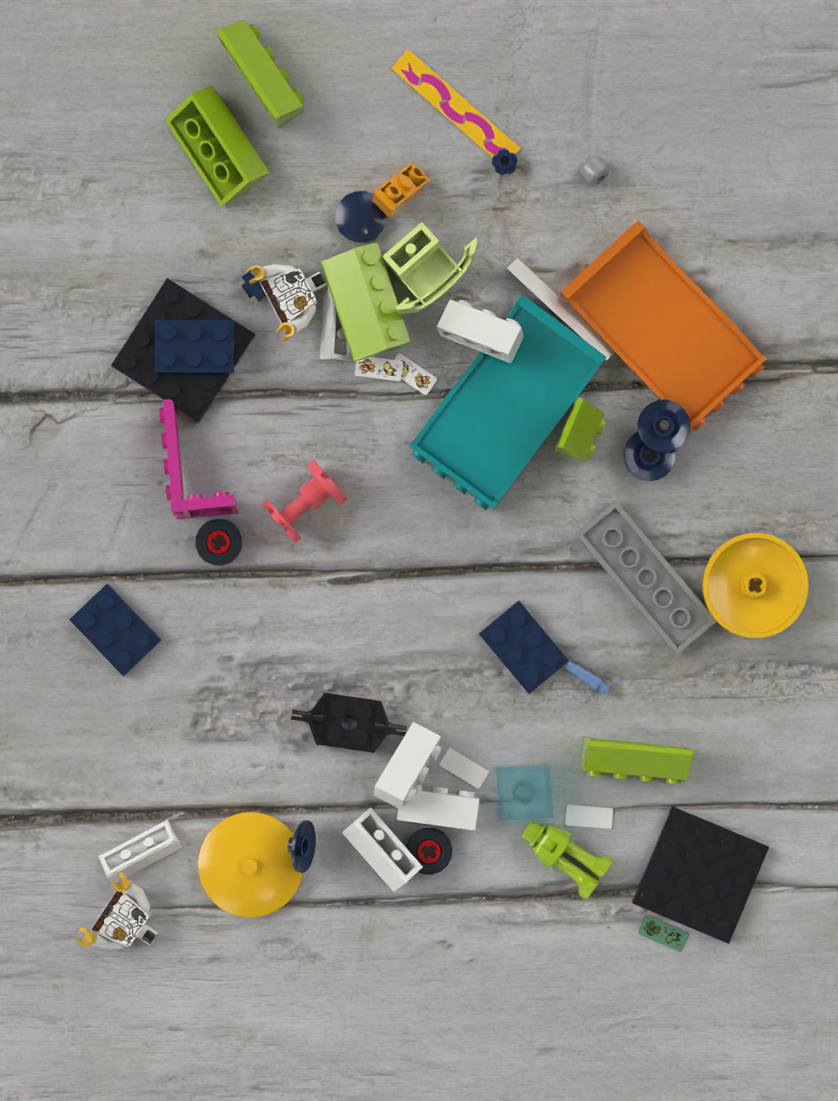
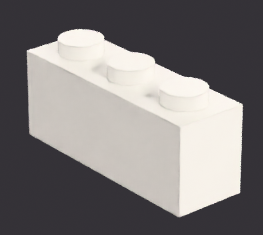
(480, 330)
(408, 766)
(442, 808)
(382, 849)

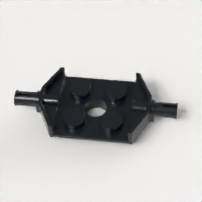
(327, 727)

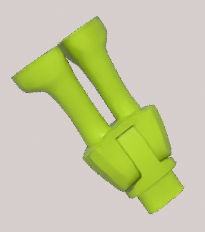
(551, 843)

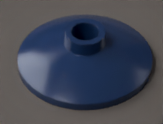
(651, 431)
(647, 469)
(302, 846)

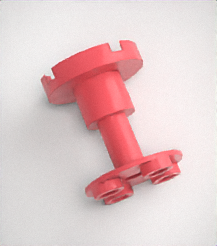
(313, 494)

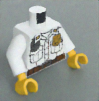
(289, 295)
(121, 919)

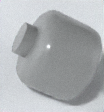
(594, 170)

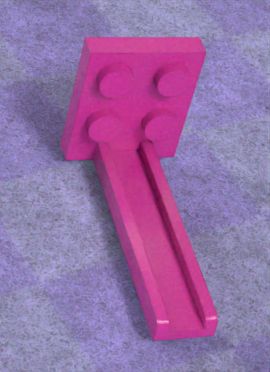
(195, 505)

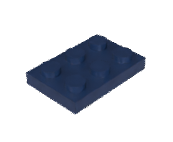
(194, 346)
(115, 629)
(523, 647)

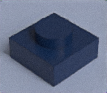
(252, 289)

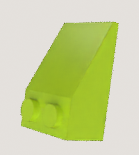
(579, 431)

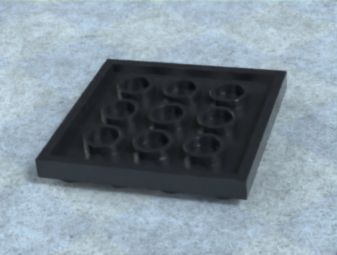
(189, 391)
(700, 874)

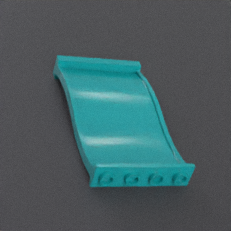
(507, 410)

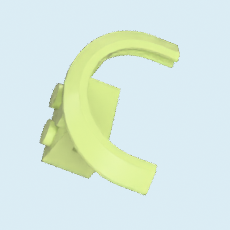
(426, 267)

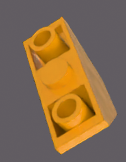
(400, 190)

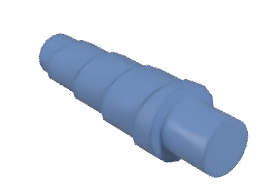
(588, 678)

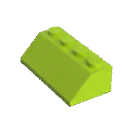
(260, 71)
(216, 145)
(365, 302)
(637, 759)

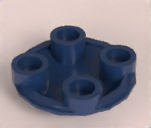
(359, 217)

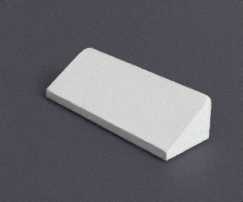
(333, 340)
(140, 851)

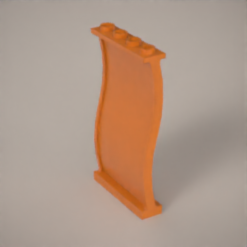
(663, 325)

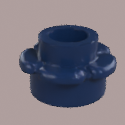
(511, 160)

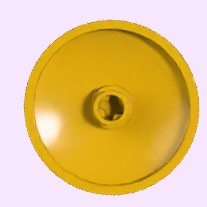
(755, 585)
(248, 865)

